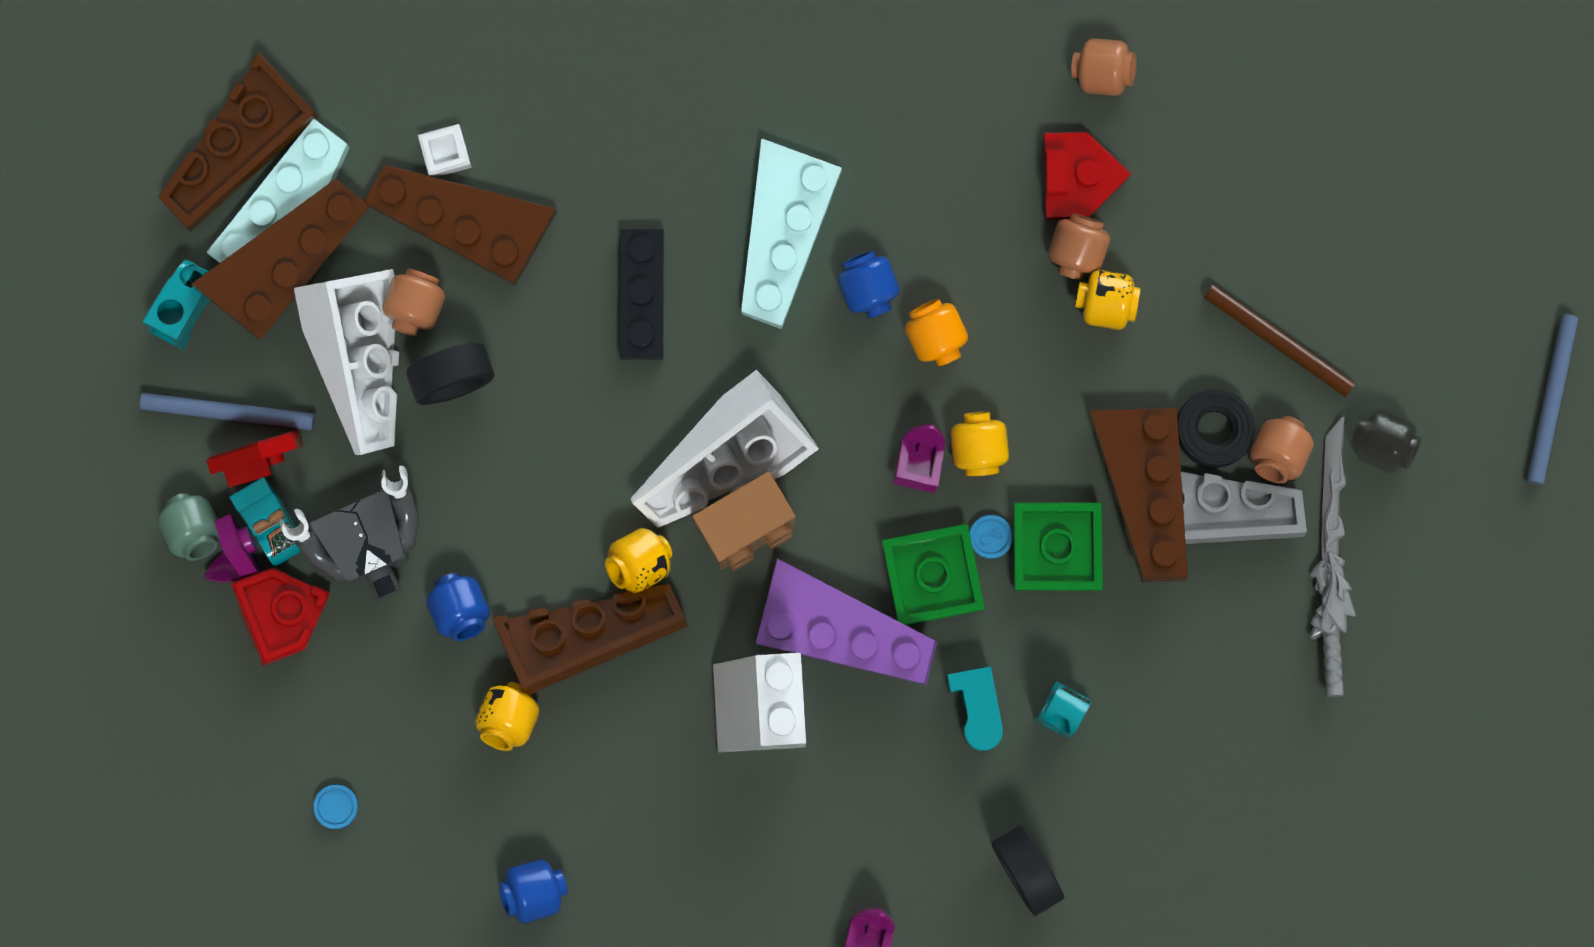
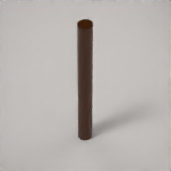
(1279, 340)

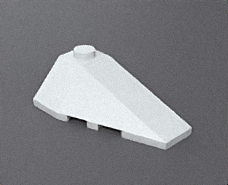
(354, 353)
(730, 446)

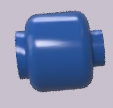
(868, 284)
(458, 607)
(532, 891)

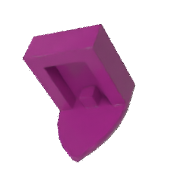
(920, 458)
(238, 553)
(869, 929)

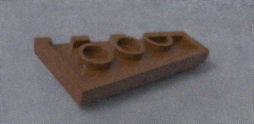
(469, 221)
(1146, 480)
(575, 638)

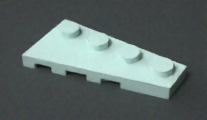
(300, 173)
(786, 219)

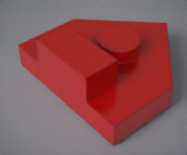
(1078, 175)
(253, 460)
(278, 612)

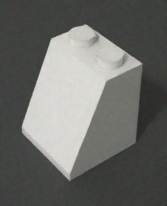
(759, 703)

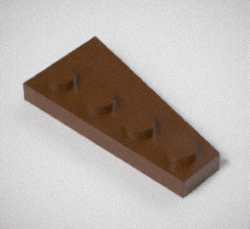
(243, 138)
(261, 276)

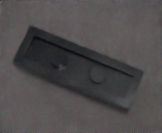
(641, 294)

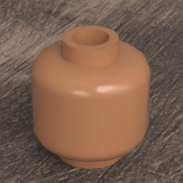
(1104, 67)
(1079, 246)
(413, 302)
(1281, 449)

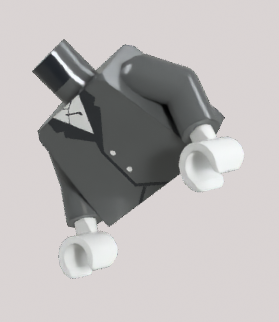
(363, 538)

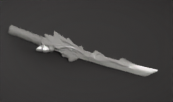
(1329, 574)

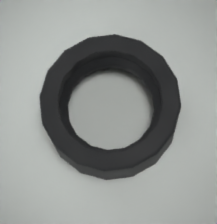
(450, 373)
(1028, 870)

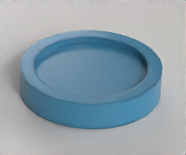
(991, 537)
(336, 806)

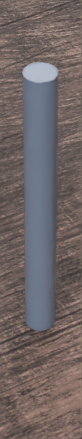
(1552, 399)
(227, 411)

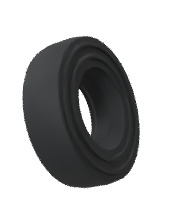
(1237, 413)

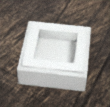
(444, 151)

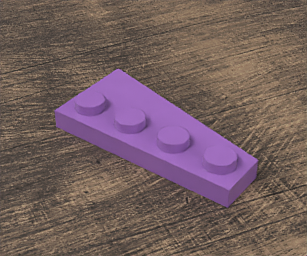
(835, 628)

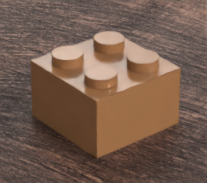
(745, 522)

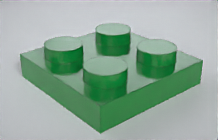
(1057, 547)
(933, 575)

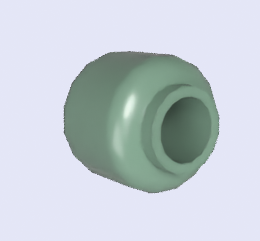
(189, 526)

